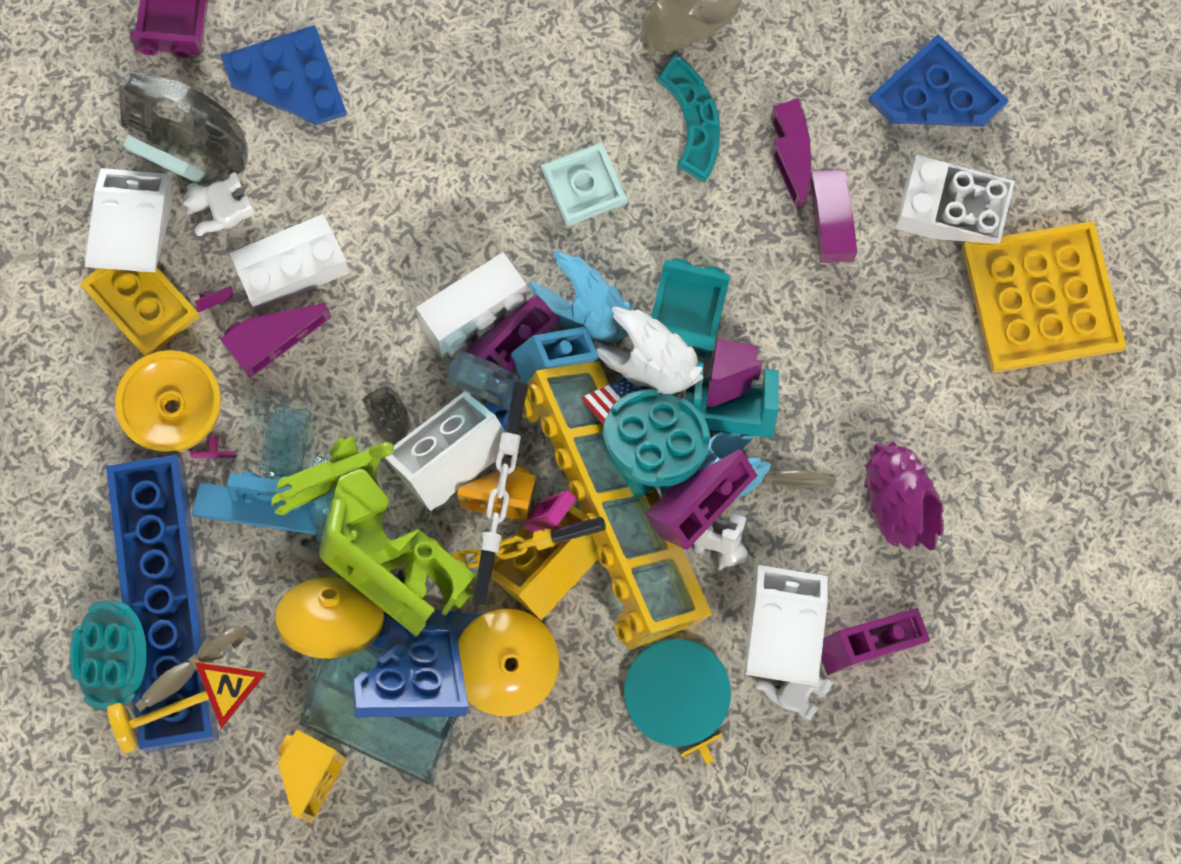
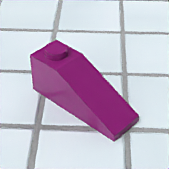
(267, 337)
(499, 342)
(695, 504)
(872, 641)

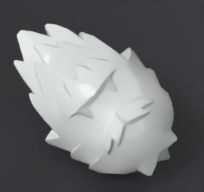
(658, 356)

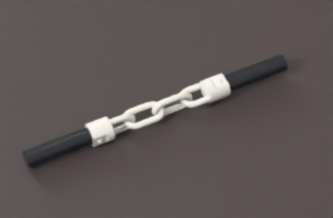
(490, 540)

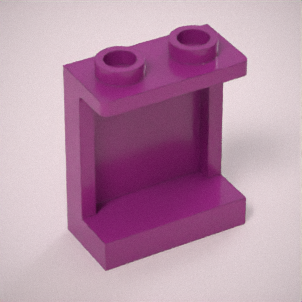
(170, 27)

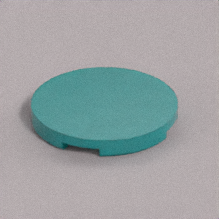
(655, 438)
(108, 654)
(677, 692)

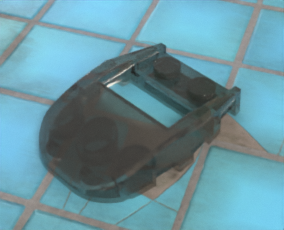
(215, 130)

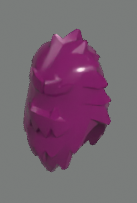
(903, 497)

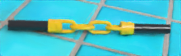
(541, 539)

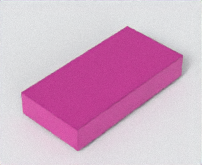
(549, 511)

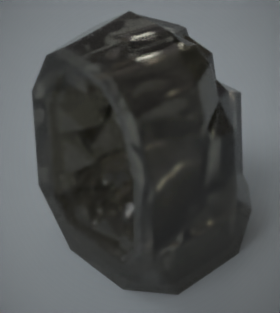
(387, 413)

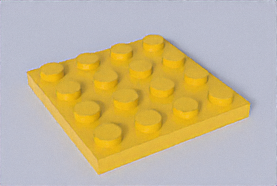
(1043, 297)

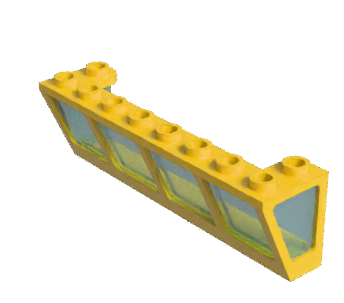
(645, 570)

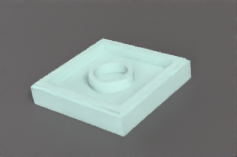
(165, 160)
(584, 184)

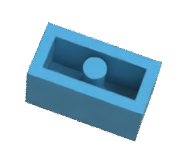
(553, 351)

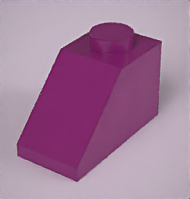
(732, 371)

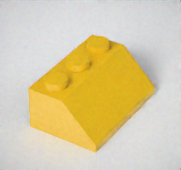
(544, 576)
(307, 773)

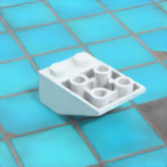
(954, 202)
(128, 220)
(786, 625)

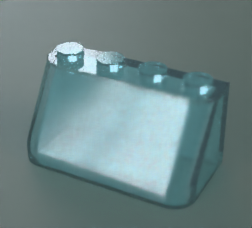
(402, 743)

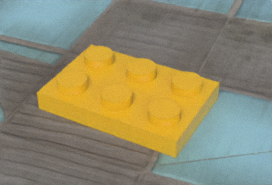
(141, 306)

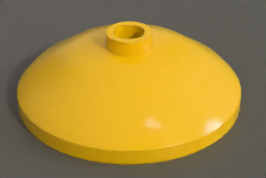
(155, 383)
(327, 618)
(486, 647)

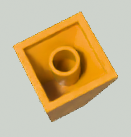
(519, 486)

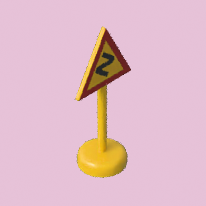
(224, 687)

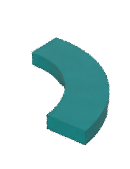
(700, 117)

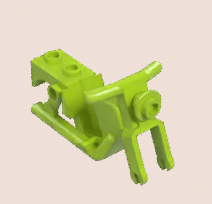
(356, 542)

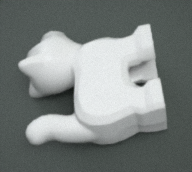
(220, 198)
(725, 539)
(795, 695)

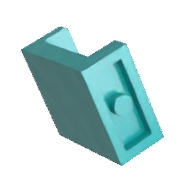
(691, 303)
(748, 414)

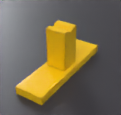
(703, 749)

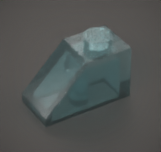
(482, 379)

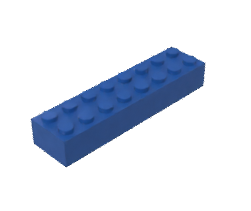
(162, 589)

